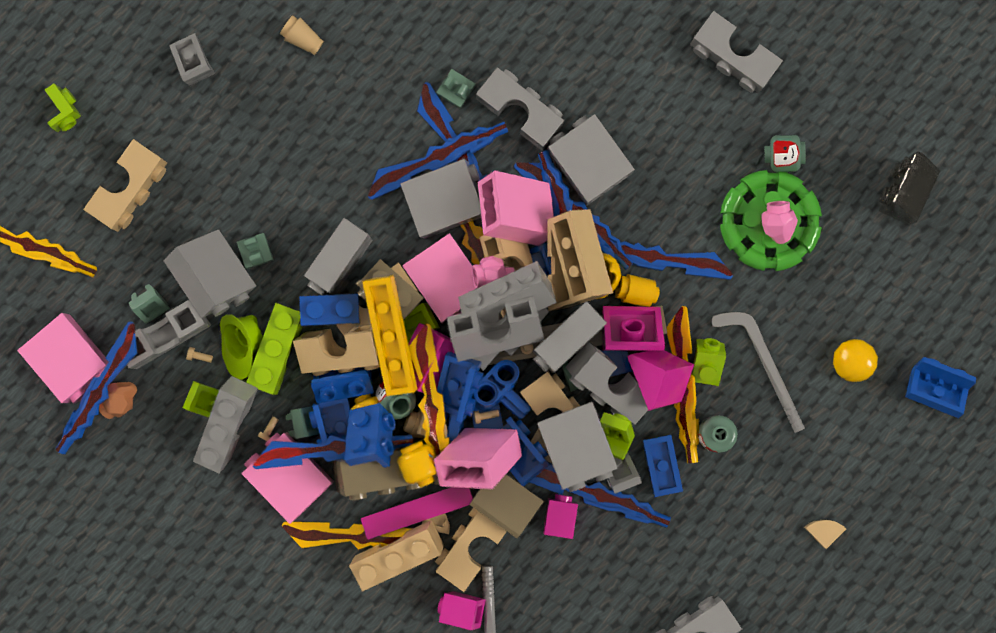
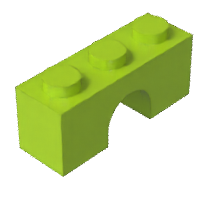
(274, 349)

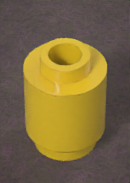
(637, 291)

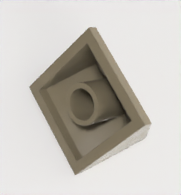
(507, 505)

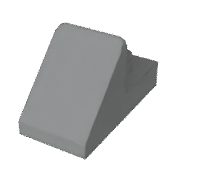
(191, 60)
(625, 476)

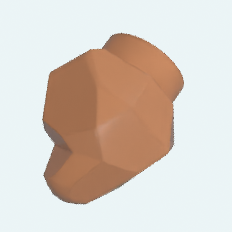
(119, 399)

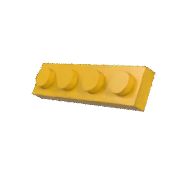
(390, 335)

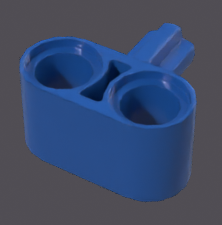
(502, 390)

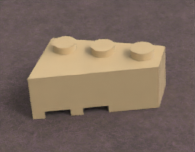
(576, 260)

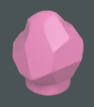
(779, 221)
(489, 270)

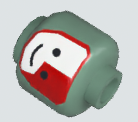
(785, 153)
(398, 405)
(708, 429)

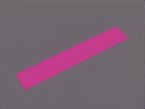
(416, 511)

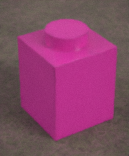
(560, 516)
(461, 610)

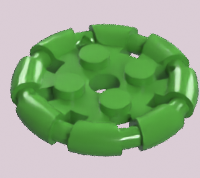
(752, 226)

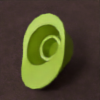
(239, 342)

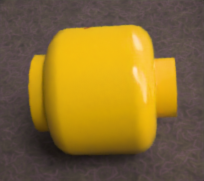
(417, 464)

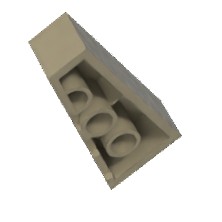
(370, 477)

